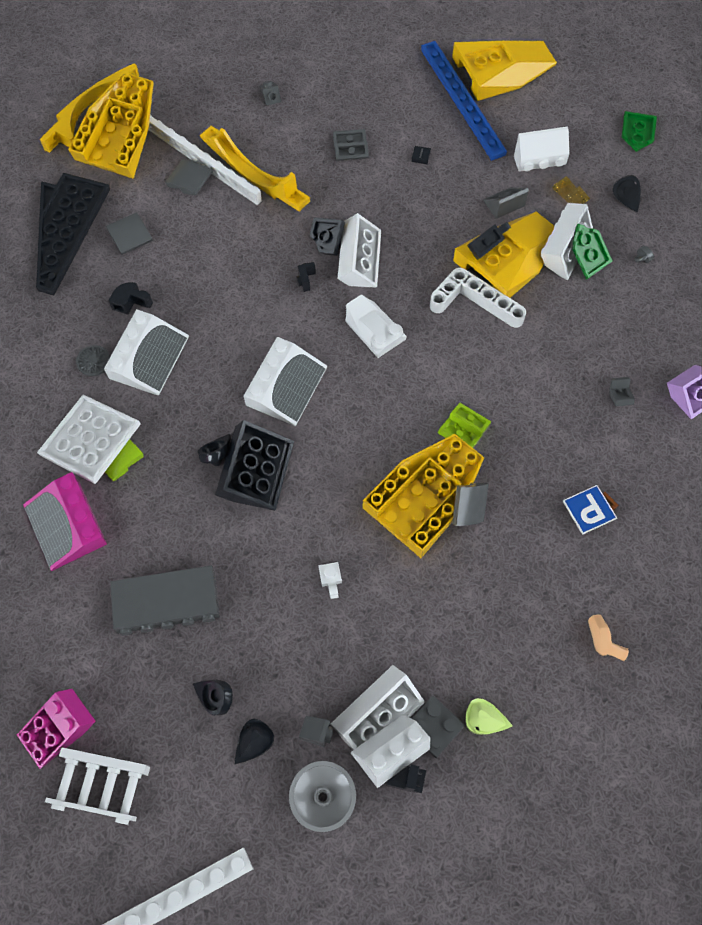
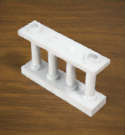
(93, 762)

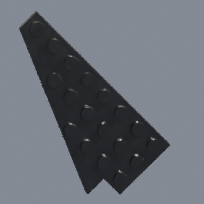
(63, 224)

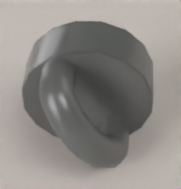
(644, 254)

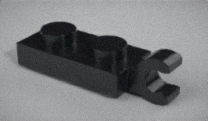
(488, 240)

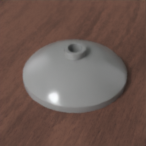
(310, 783)

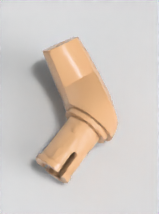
(602, 639)

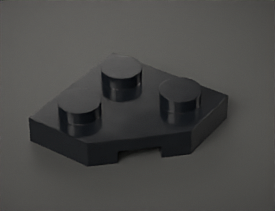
(327, 235)

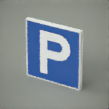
(589, 509)

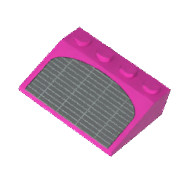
(64, 522)

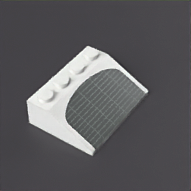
(146, 353)
(284, 382)

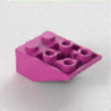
(55, 726)

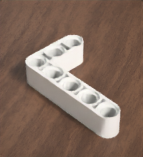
(481, 290)

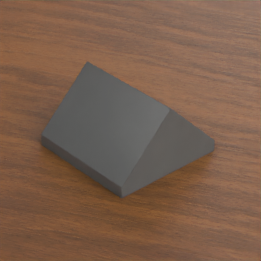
(507, 201)

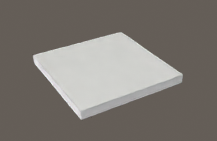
(89, 438)

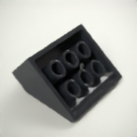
(254, 466)

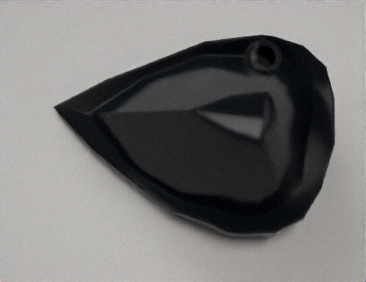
(628, 192)
(215, 450)
(214, 695)
(253, 741)

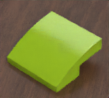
(465, 424)
(127, 456)

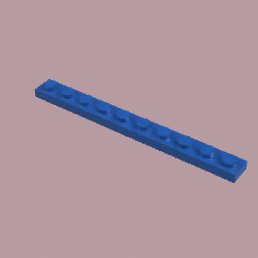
(463, 101)

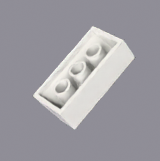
(558, 250)
(359, 253)
(378, 707)

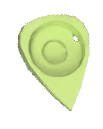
(485, 717)

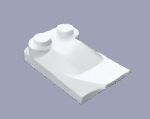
(373, 326)

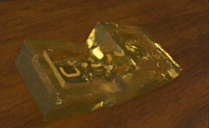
(569, 192)

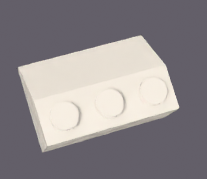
(542, 149)
(392, 749)

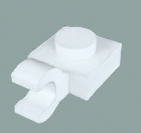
(330, 576)

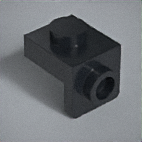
(303, 272)

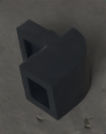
(127, 295)
(408, 779)

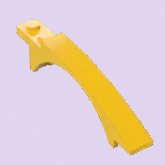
(64, 128)
(276, 187)

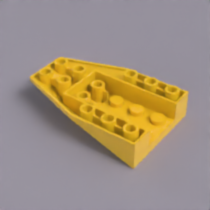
(502, 65)
(116, 126)
(514, 259)
(420, 492)

